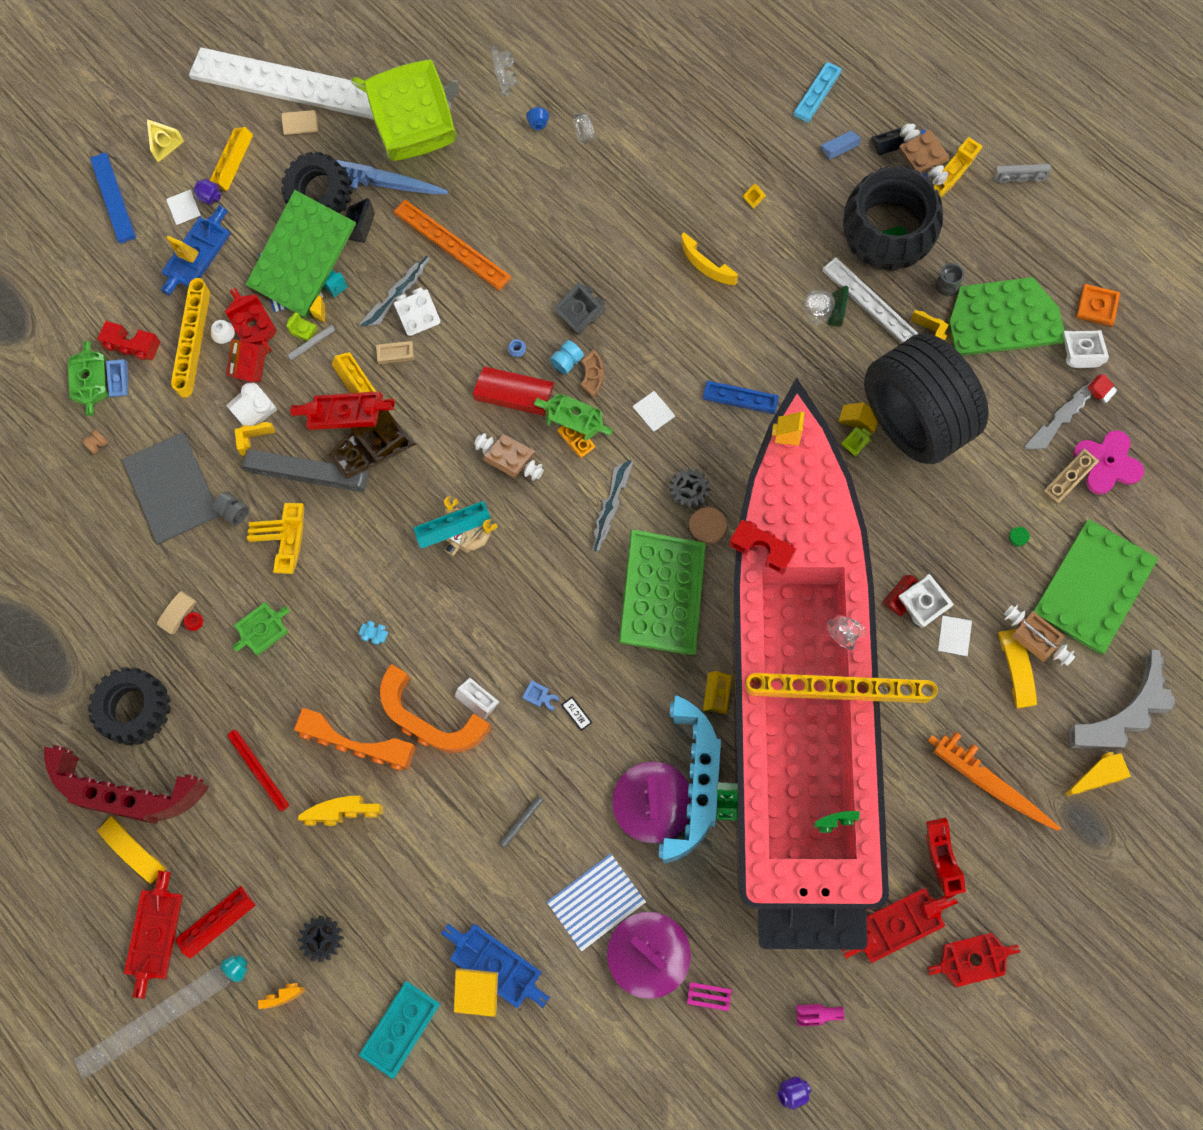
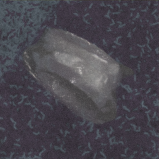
(583, 127)
(818, 306)
(845, 631)

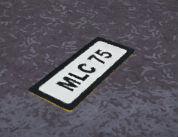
(576, 713)

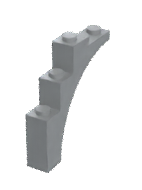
(1134, 718)

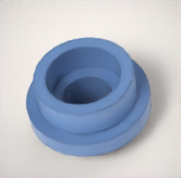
(514, 344)

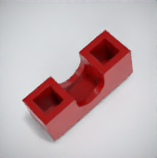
(142, 345)
(749, 535)

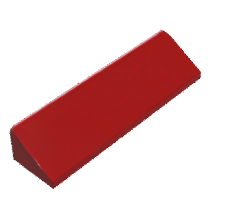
(215, 922)

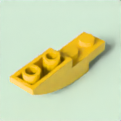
(333, 810)

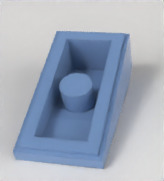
(117, 377)

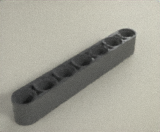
(301, 470)

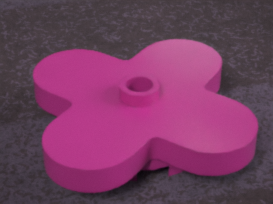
(1113, 462)

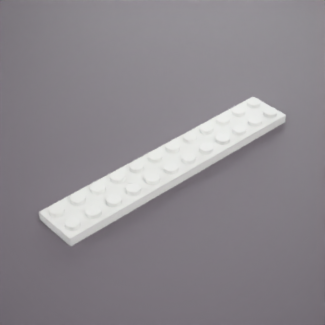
(280, 82)

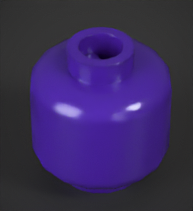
(207, 191)
(793, 1093)

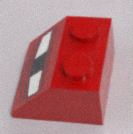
(246, 360)

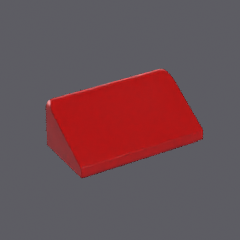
(892, 600)

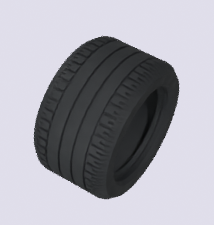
(926, 398)

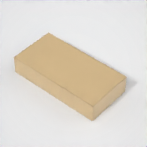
(395, 352)

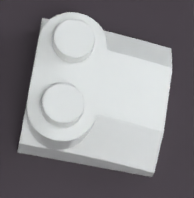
(1085, 349)
(251, 405)
(925, 601)

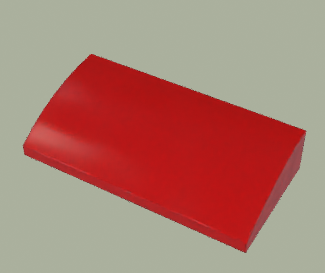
(512, 390)

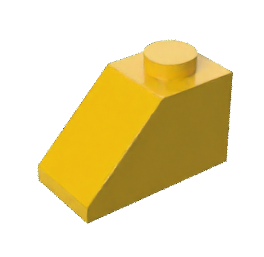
(789, 429)

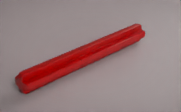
(258, 771)

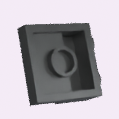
(580, 307)

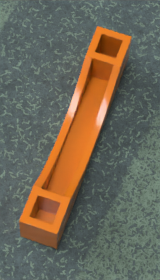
(393, 751)

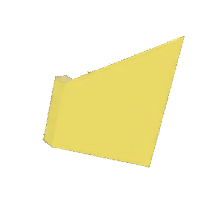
(162, 139)

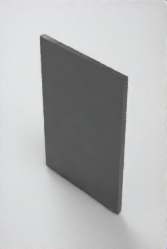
(170, 488)

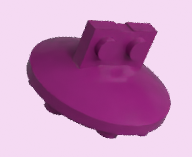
(652, 802)
(649, 955)

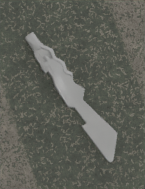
(1063, 415)

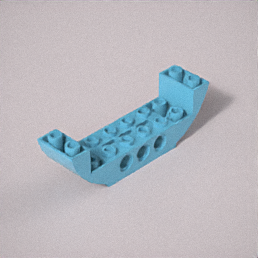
(706, 747)

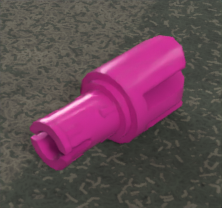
(817, 1014)

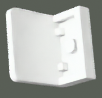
(416, 311)

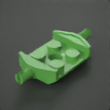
(93, 388)
(560, 410)

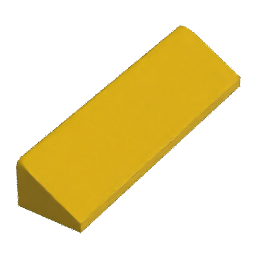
(231, 157)
(351, 374)

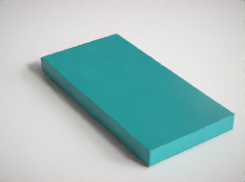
(399, 1029)

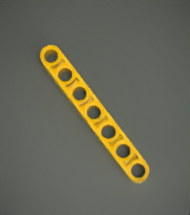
(193, 344)

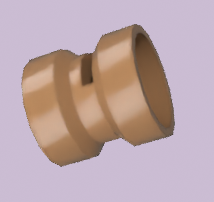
(94, 441)

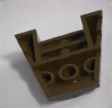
(370, 446)

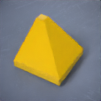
(754, 195)

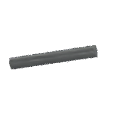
(521, 821)

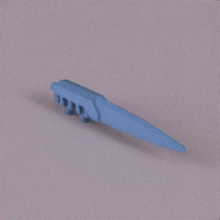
(382, 178)

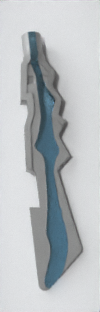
(378, 313)
(610, 505)

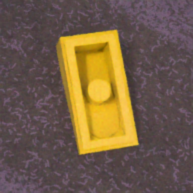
(183, 250)

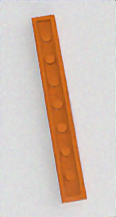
(452, 245)

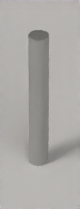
(314, 340)

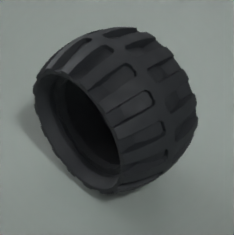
(899, 187)

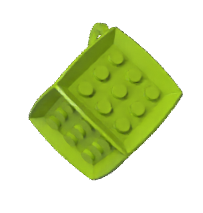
(409, 109)

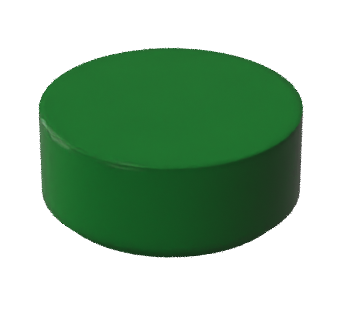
(1019, 536)

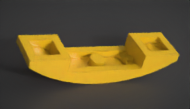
(959, 164)
(723, 274)
(290, 547)
(1020, 670)
(130, 850)

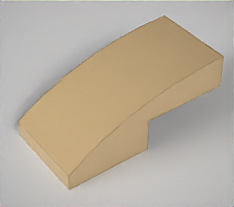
(175, 612)

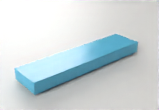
(817, 92)

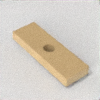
(1079, 467)

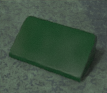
(838, 313)

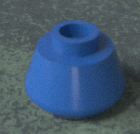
(537, 117)

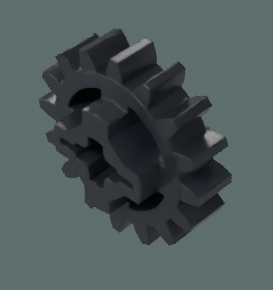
(320, 947)

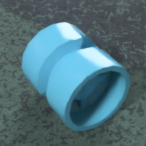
(566, 357)

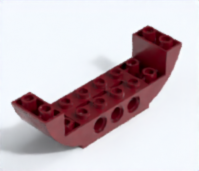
(119, 800)

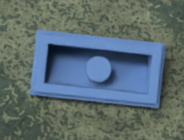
(841, 144)

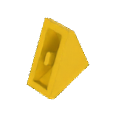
(859, 416)

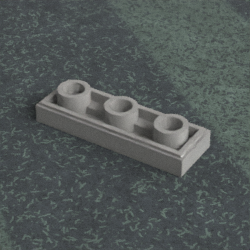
(1021, 173)

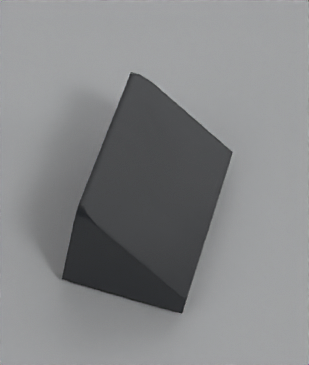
(887, 141)

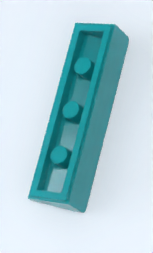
(451, 524)

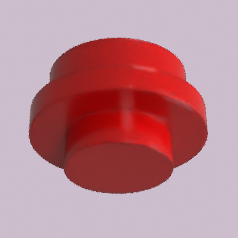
(193, 621)

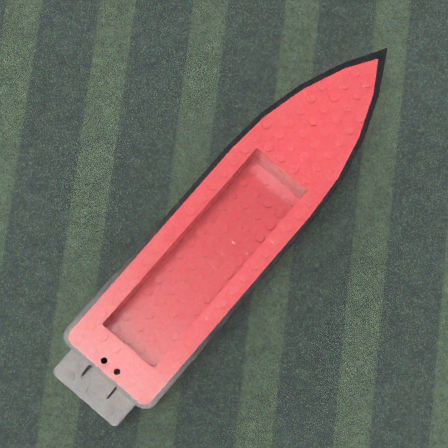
(806, 753)

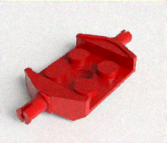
(248, 309)
(956, 960)

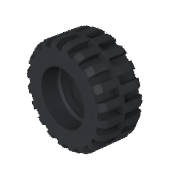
(315, 165)
(109, 693)

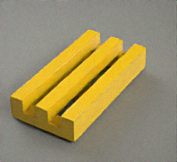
(266, 527)

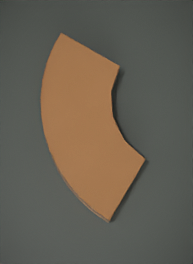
(593, 374)

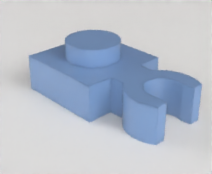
(537, 694)

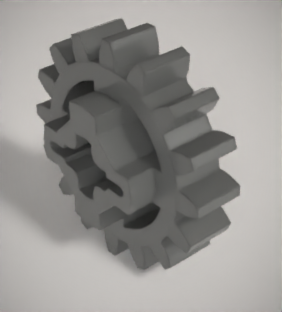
(690, 495)

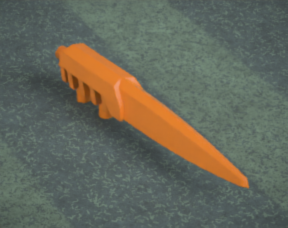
(969, 766)

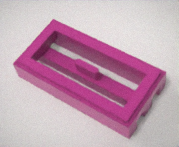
(726, 999)

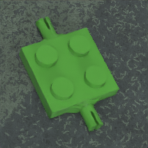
(261, 629)

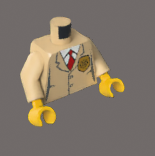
(470, 539)

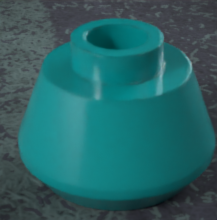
(234, 967)

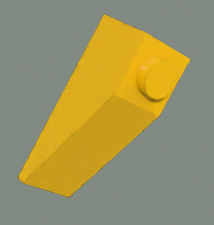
(1104, 772)

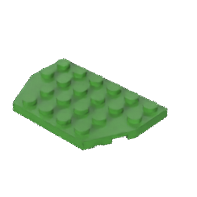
(1004, 317)

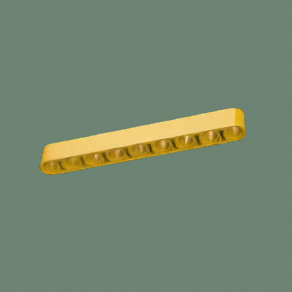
(850, 684)

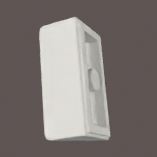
(476, 698)

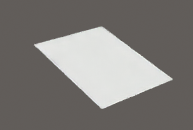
(183, 207)
(654, 411)
(955, 635)

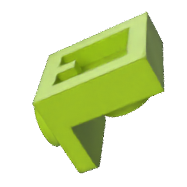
(301, 328)
(857, 440)

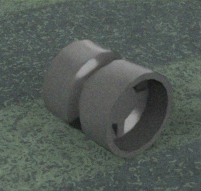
(949, 279)
(230, 508)

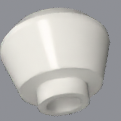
(222, 331)

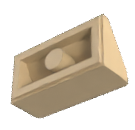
(300, 122)

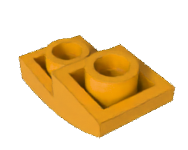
(576, 441)
(285, 995)

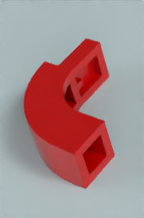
(942, 857)

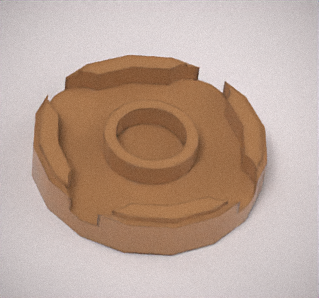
(708, 525)

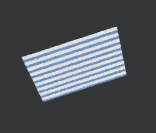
(596, 902)

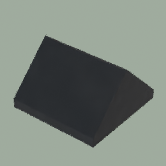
(363, 215)

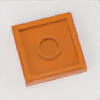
(1098, 305)

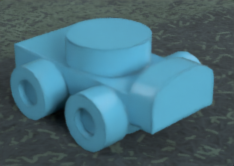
(375, 634)

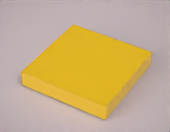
(476, 992)

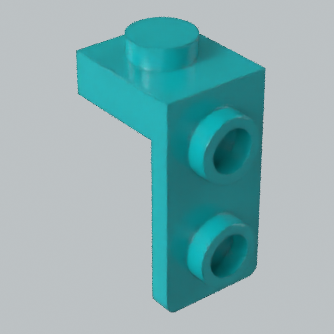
(335, 283)

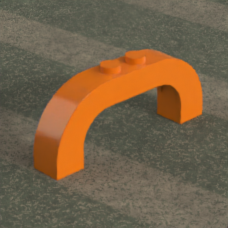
(460, 741)

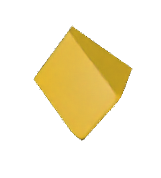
(318, 309)

